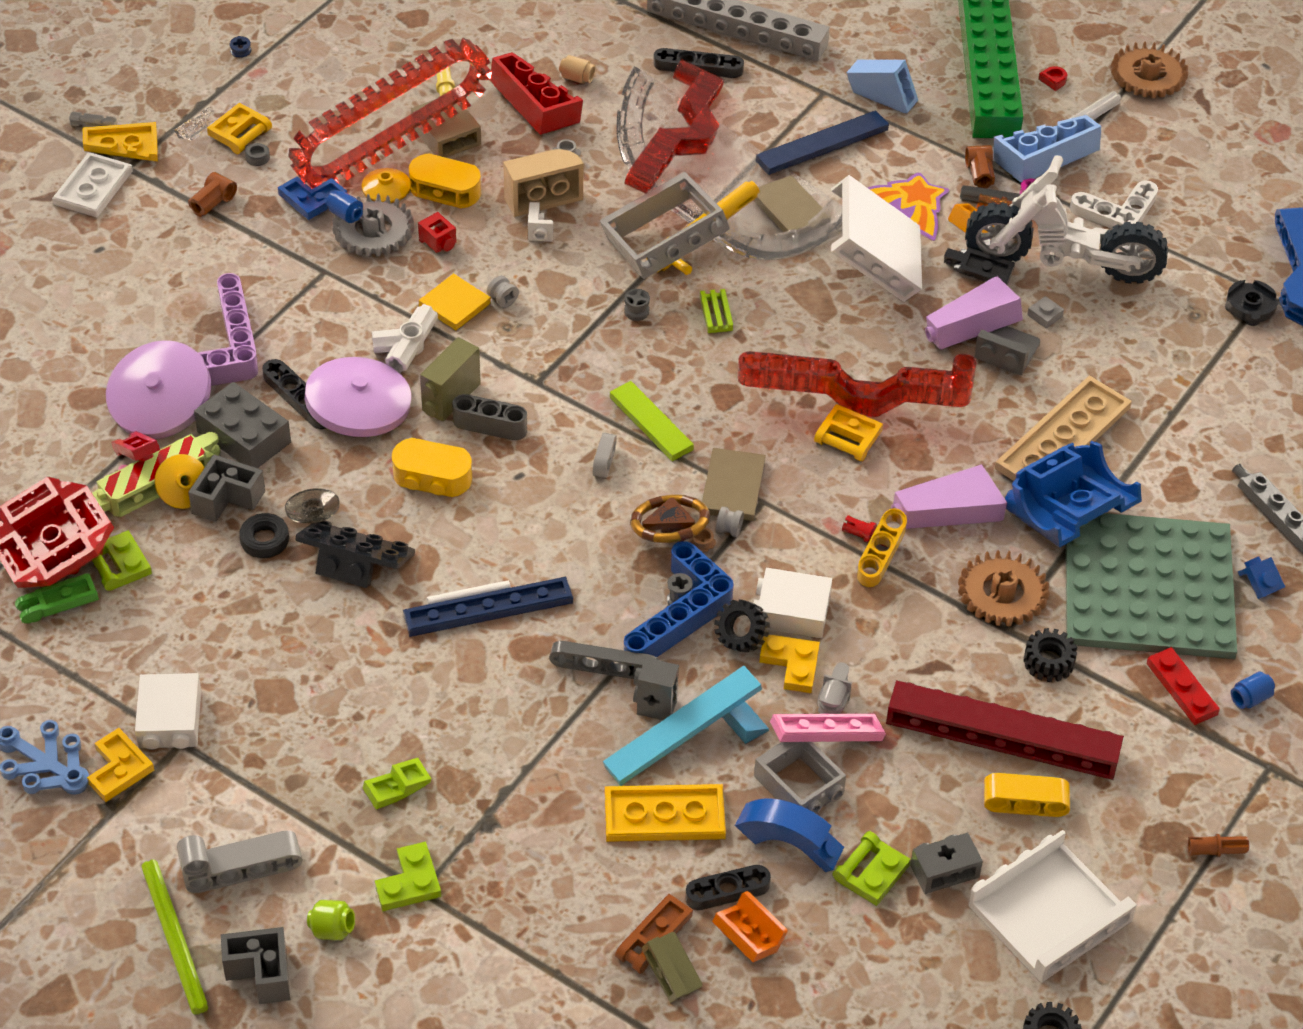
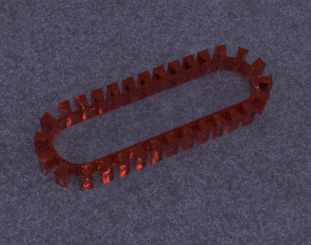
(454, 53)

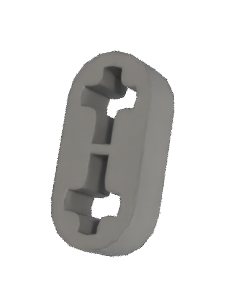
(604, 455)

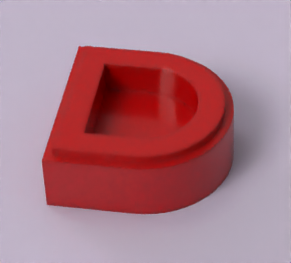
(1054, 77)

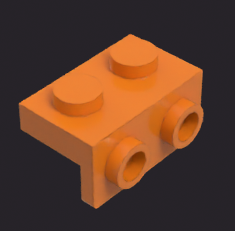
(751, 927)

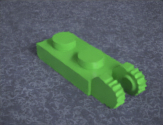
(56, 598)

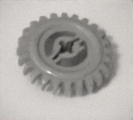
(375, 237)

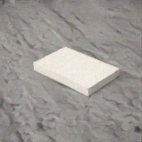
(92, 184)

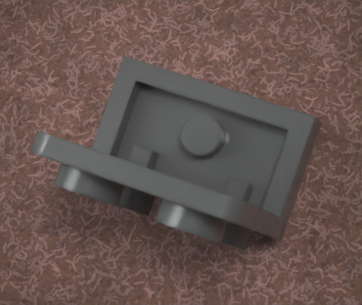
(1006, 348)

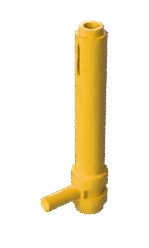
(730, 205)

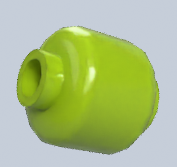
(331, 920)

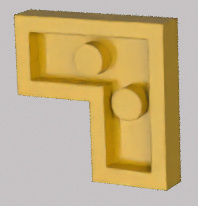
(795, 654)
(124, 767)

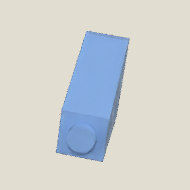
(884, 83)

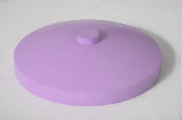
(158, 389)
(357, 396)

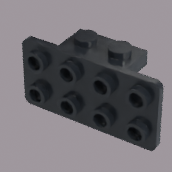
(350, 554)

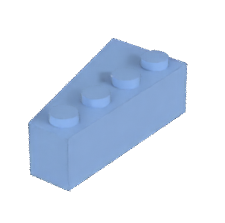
(1032, 152)

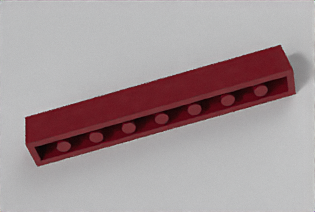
(1004, 729)

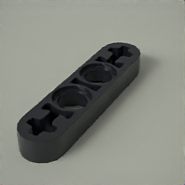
(732, 65)
(291, 396)

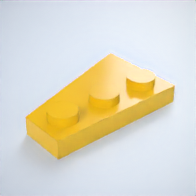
(124, 140)

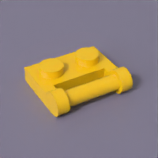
(234, 123)
(852, 426)

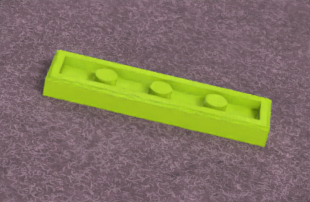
(651, 421)

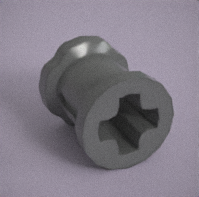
(678, 585)

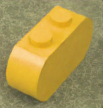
(445, 180)
(432, 467)

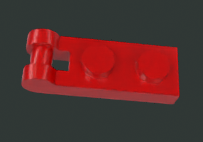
(136, 447)

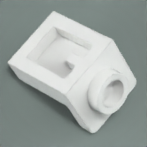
(538, 227)

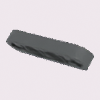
(573, 656)

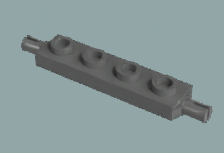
(1272, 504)

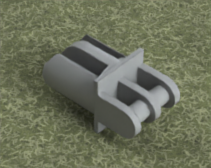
(835, 691)

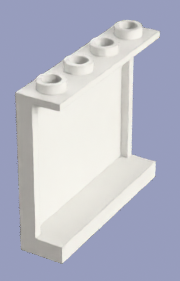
(878, 240)
(1049, 907)

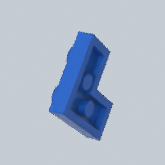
(305, 199)

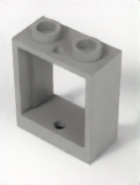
(785, 754)

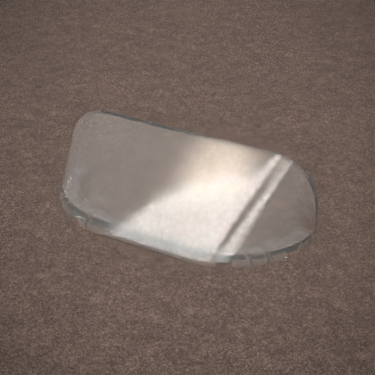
(719, 172)

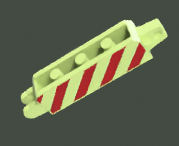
(135, 483)

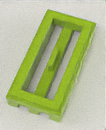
(714, 297)

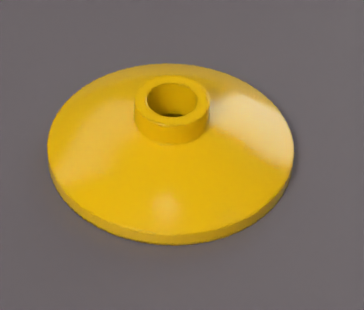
(386, 182)
(169, 476)

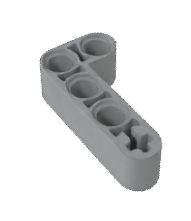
(236, 862)

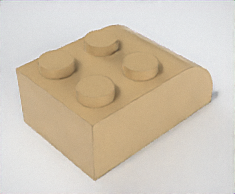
(544, 177)

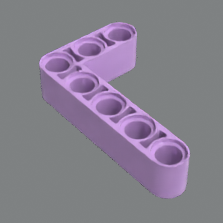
(239, 359)

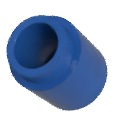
(344, 206)
(1253, 690)

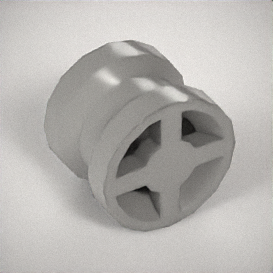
(502, 291)
(729, 521)

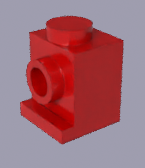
(441, 237)

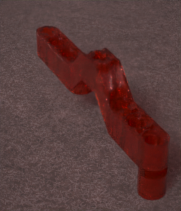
(684, 140)
(864, 397)

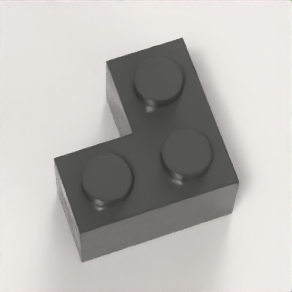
(224, 483)
(260, 956)

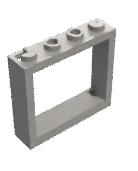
(654, 205)

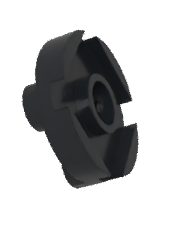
(1252, 313)

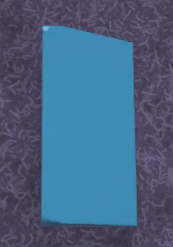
(745, 723)

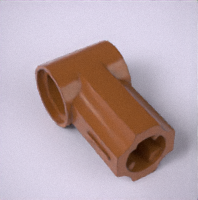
(980, 162)
(214, 191)

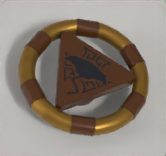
(669, 518)

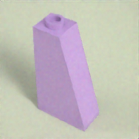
(983, 308)
(952, 500)

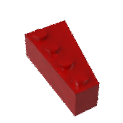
(534, 95)

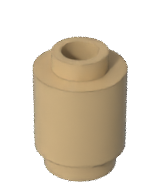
(577, 69)

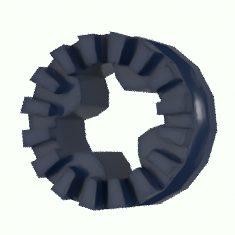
(240, 52)

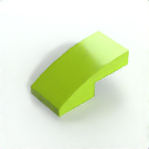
(398, 784)

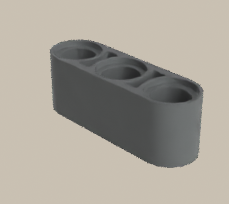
(489, 417)

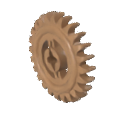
(1152, 66)
(1006, 577)

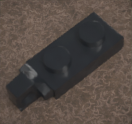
(979, 264)

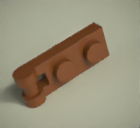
(667, 917)

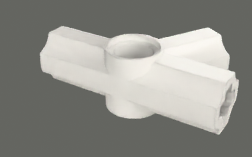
(406, 341)

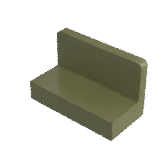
(671, 966)

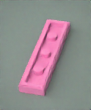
(827, 727)

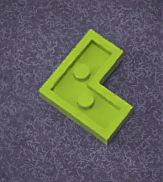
(415, 883)

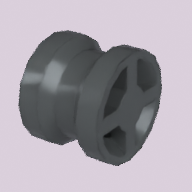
(637, 304)

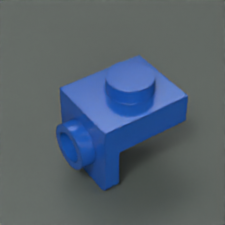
(1262, 576)

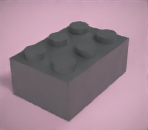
(244, 425)

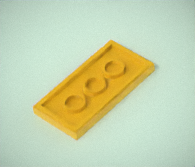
(664, 812)

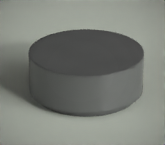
(257, 154)

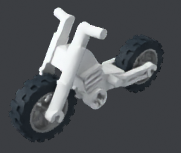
(1063, 237)

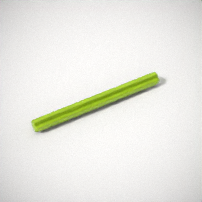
(174, 937)

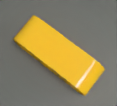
(881, 559)
(1026, 795)

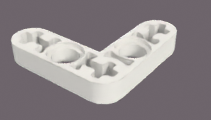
(1082, 205)

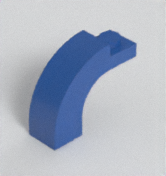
(792, 824)

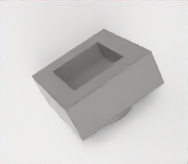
(1045, 312)

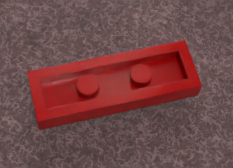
(1183, 686)

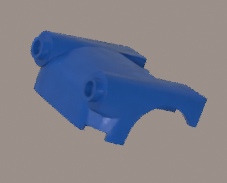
(1068, 491)

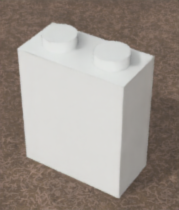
(794, 601)
(168, 711)

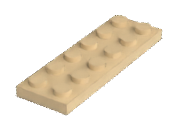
(1077, 420)

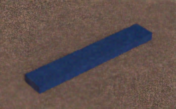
(821, 142)
(487, 606)

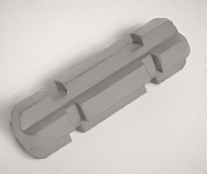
(91, 120)

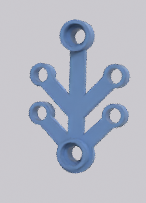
(45, 761)

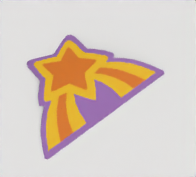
(916, 200)

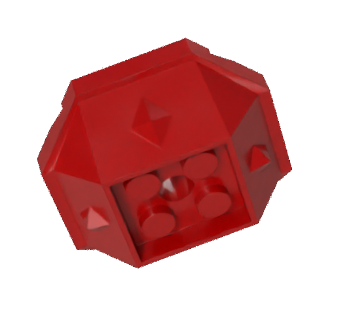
(51, 532)

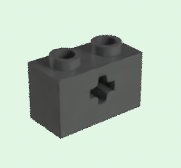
(656, 688)
(946, 862)

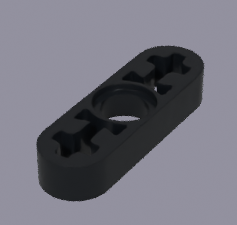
(735, 876)

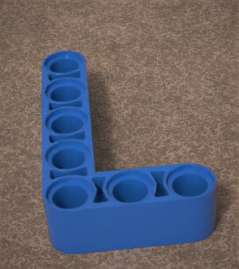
(708, 594)

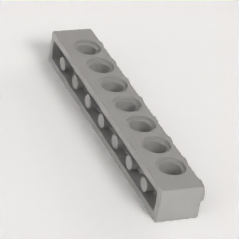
(749, 23)

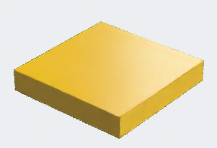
(455, 301)

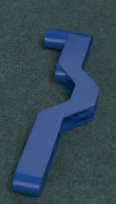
(1290, 230)

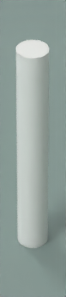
(468, 592)

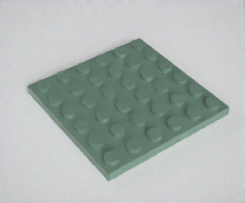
(1152, 586)

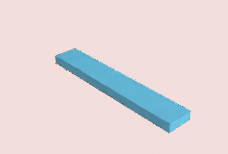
(682, 725)

